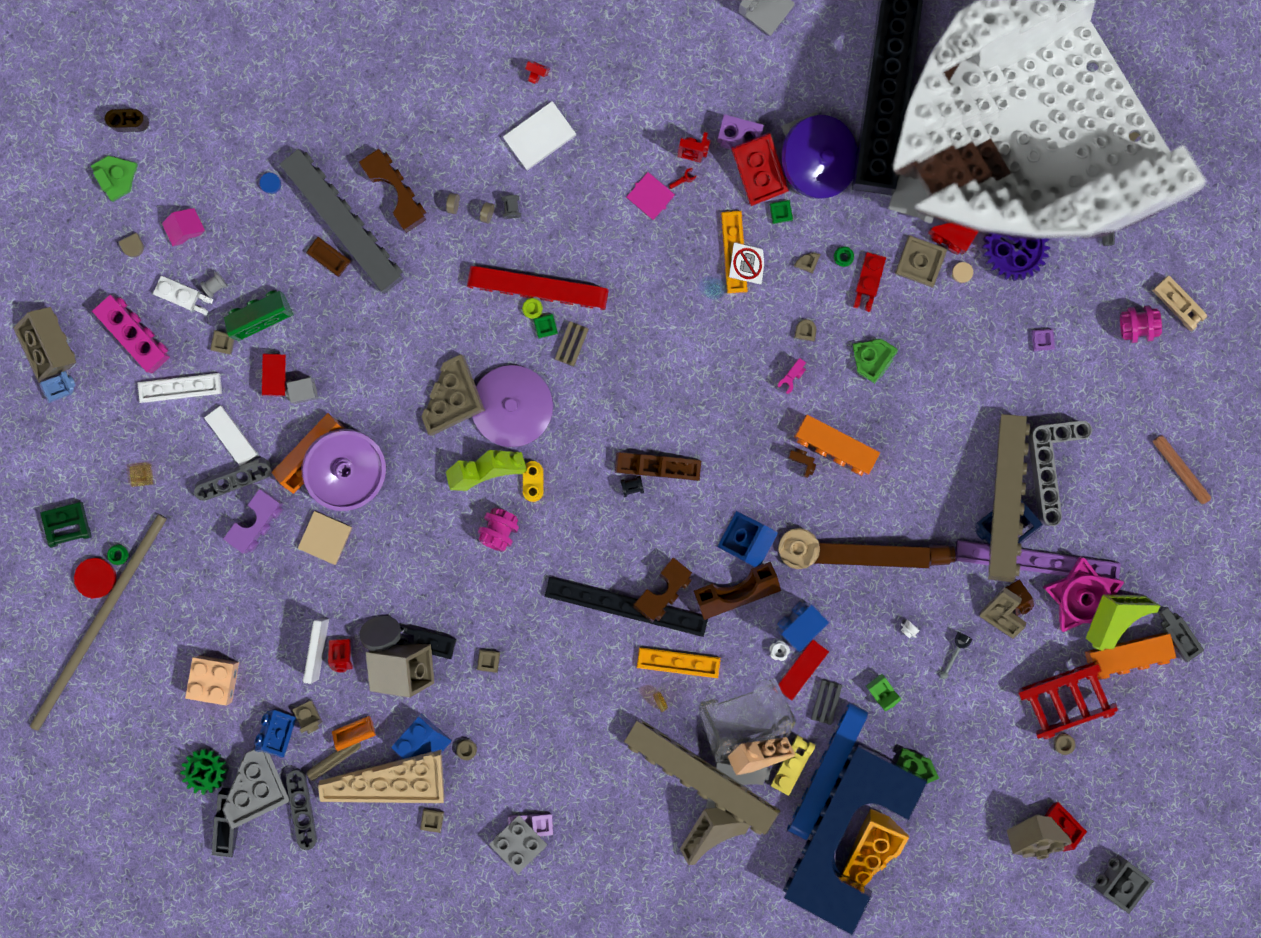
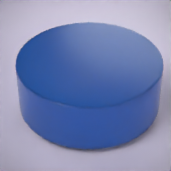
(270, 183)

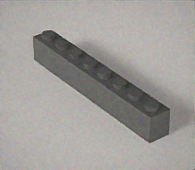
(341, 221)

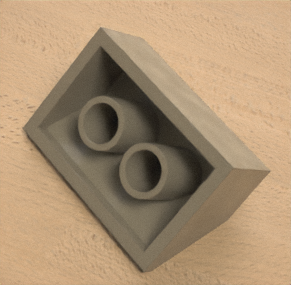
(44, 343)

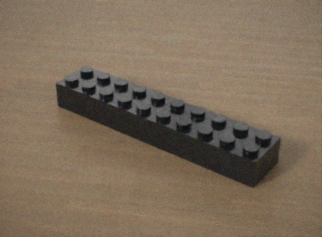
(887, 95)

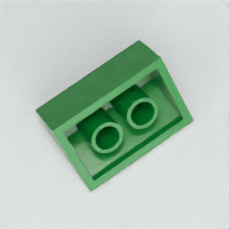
(257, 315)

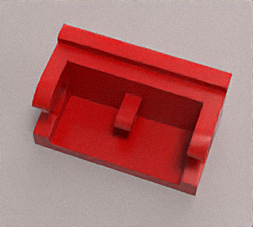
(273, 374)

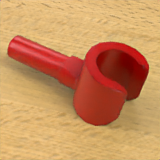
(684, 178)

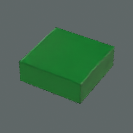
(781, 212)
(545, 326)

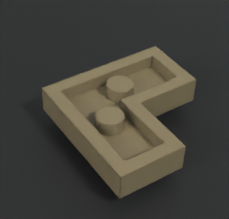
(999, 613)

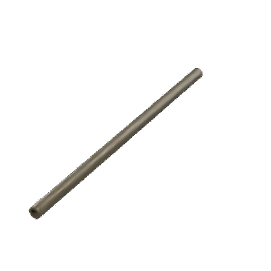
(98, 622)

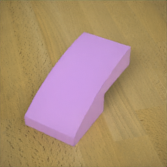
(540, 823)

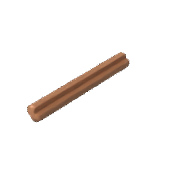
(1182, 469)

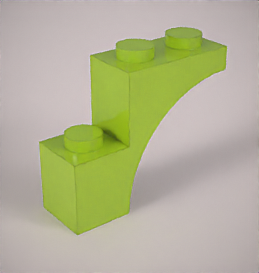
(492, 464)

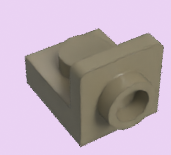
(307, 717)

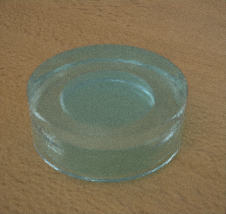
(714, 289)

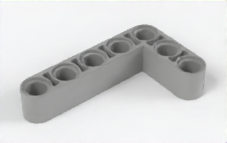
(1048, 465)

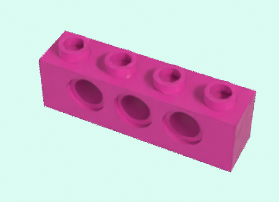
(107, 313)

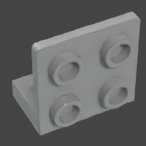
(766, 13)
(907, 196)

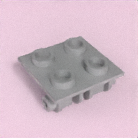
(518, 844)

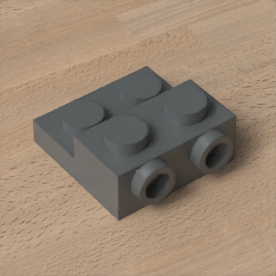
(1123, 883)

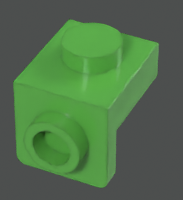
(883, 692)

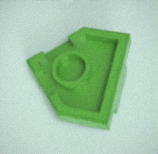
(115, 176)
(873, 358)
(918, 764)

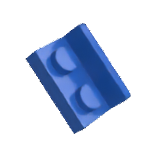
(274, 733)

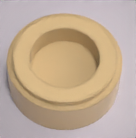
(962, 272)

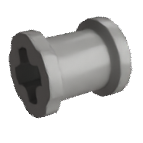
(213, 284)

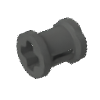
(511, 206)

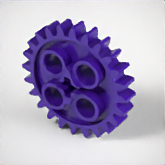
(1007, 264)

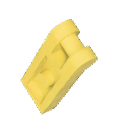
(791, 768)

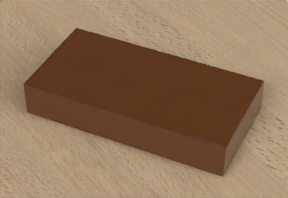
(328, 256)

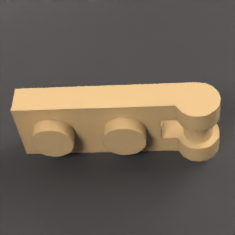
(1179, 302)

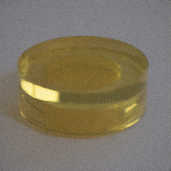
(660, 701)

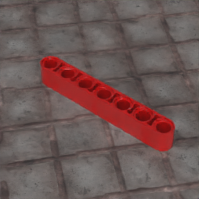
(540, 287)

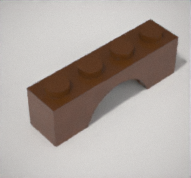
(378, 169)
(718, 600)

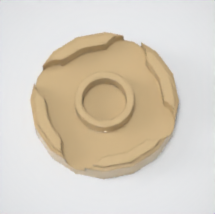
(799, 548)

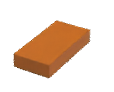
(353, 733)

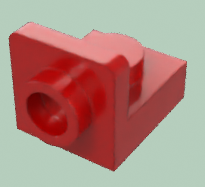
(339, 655)

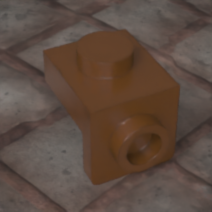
(801, 457)
(1026, 599)

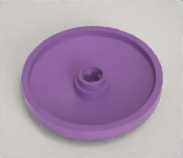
(515, 406)
(343, 469)

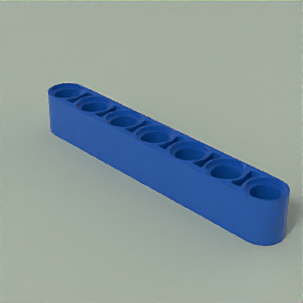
(828, 771)

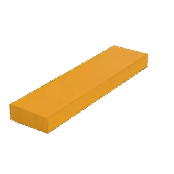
(732, 233)
(678, 662)

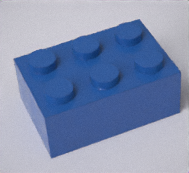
(802, 625)

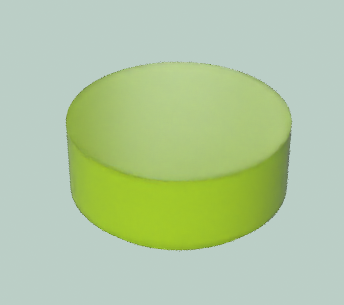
(532, 308)

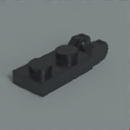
(440, 645)

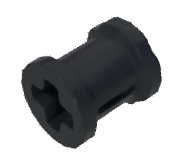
(632, 486)

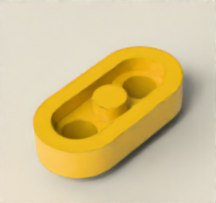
(533, 481)

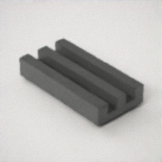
(834, 704)

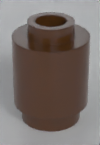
(941, 554)

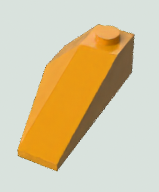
(875, 845)

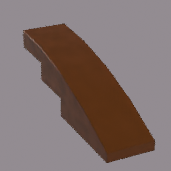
(657, 466)

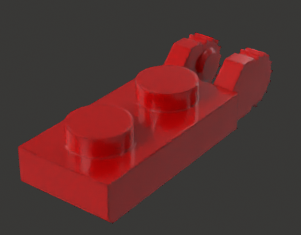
(869, 279)

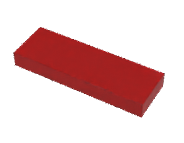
(802, 669)

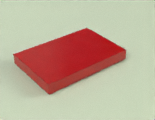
(759, 169)

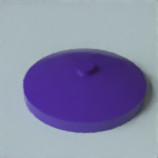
(819, 156)

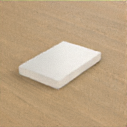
(539, 136)
(316, 650)

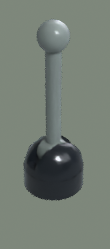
(962, 641)

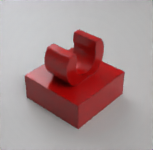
(536, 71)

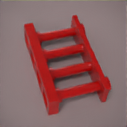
(1070, 679)

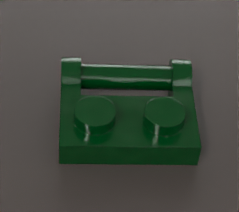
(62, 518)

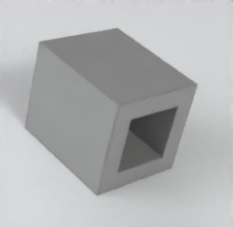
(301, 391)

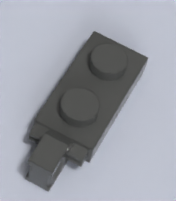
(1181, 635)

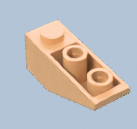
(760, 754)

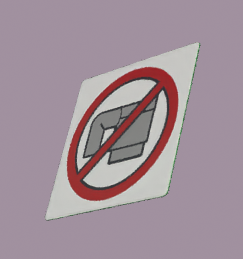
(747, 263)

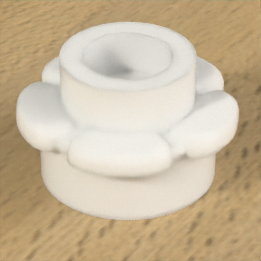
(909, 629)
(785, 650)

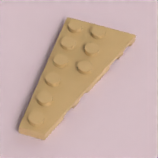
(401, 781)

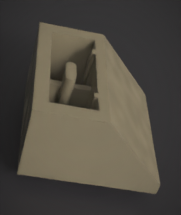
(1037, 837)

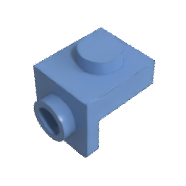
(58, 387)

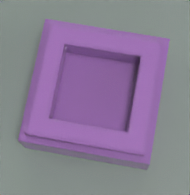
(1043, 340)

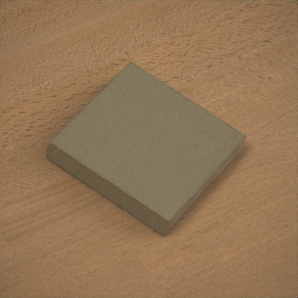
(920, 261)

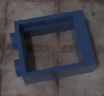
(1028, 518)

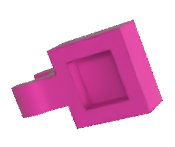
(796, 371)

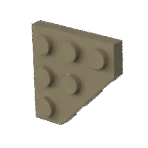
(452, 397)

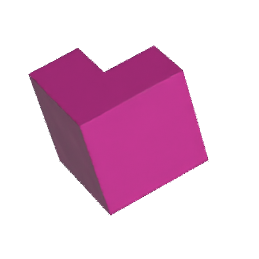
(182, 226)

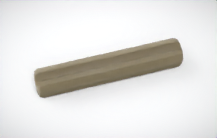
(331, 761)

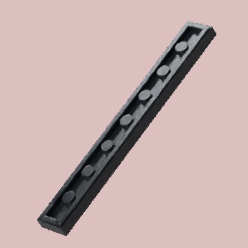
(622, 606)

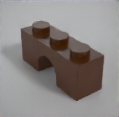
(653, 605)

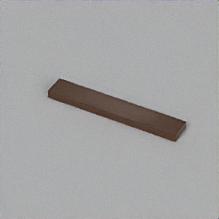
(874, 555)

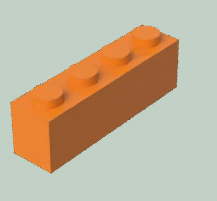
(837, 445)
(289, 471)
(1133, 654)

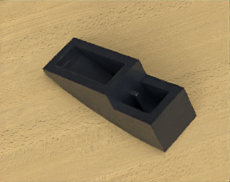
(223, 837)

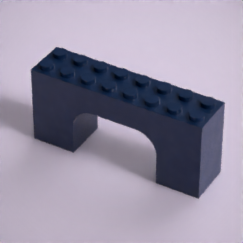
(817, 881)

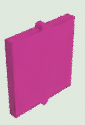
(650, 196)

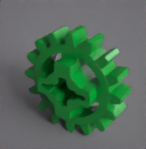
(207, 779)

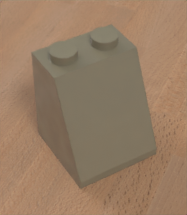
(400, 669)

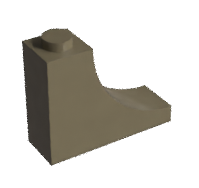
(709, 830)

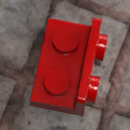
(693, 150)
(1067, 824)

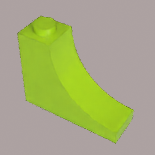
(1115, 616)

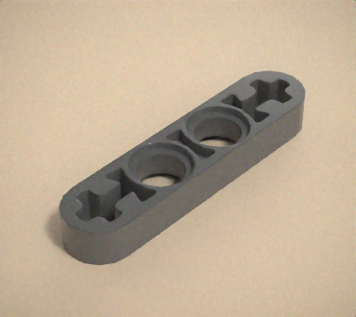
(234, 482)
(305, 808)

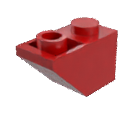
(954, 236)

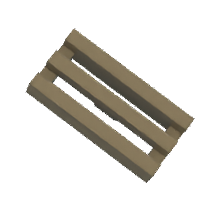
(565, 360)

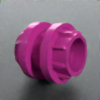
(1139, 324)
(498, 529)

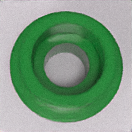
(850, 256)
(111, 554)

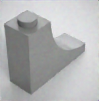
(756, 777)

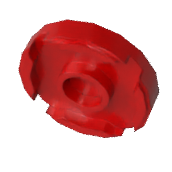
(95, 578)

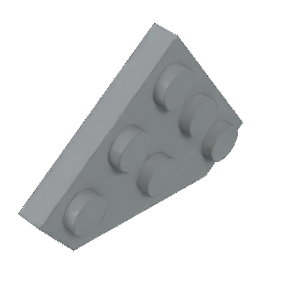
(254, 790)

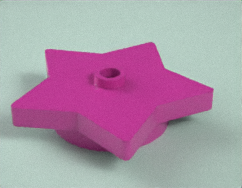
(1069, 591)

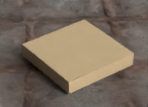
(325, 538)

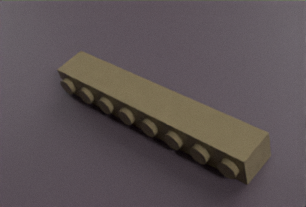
(1007, 498)
(702, 776)

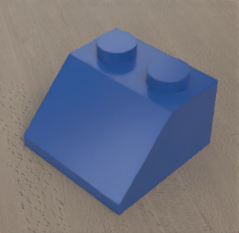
(747, 539)
(420, 739)

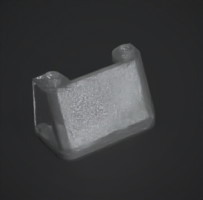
(746, 718)

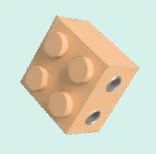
(212, 680)

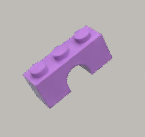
(266, 509)

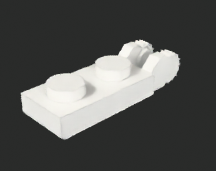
(180, 294)

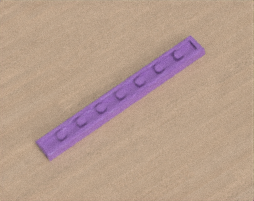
(1035, 561)

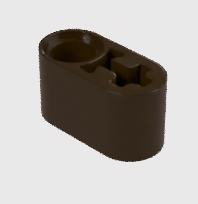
(127, 125)

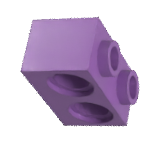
(740, 127)

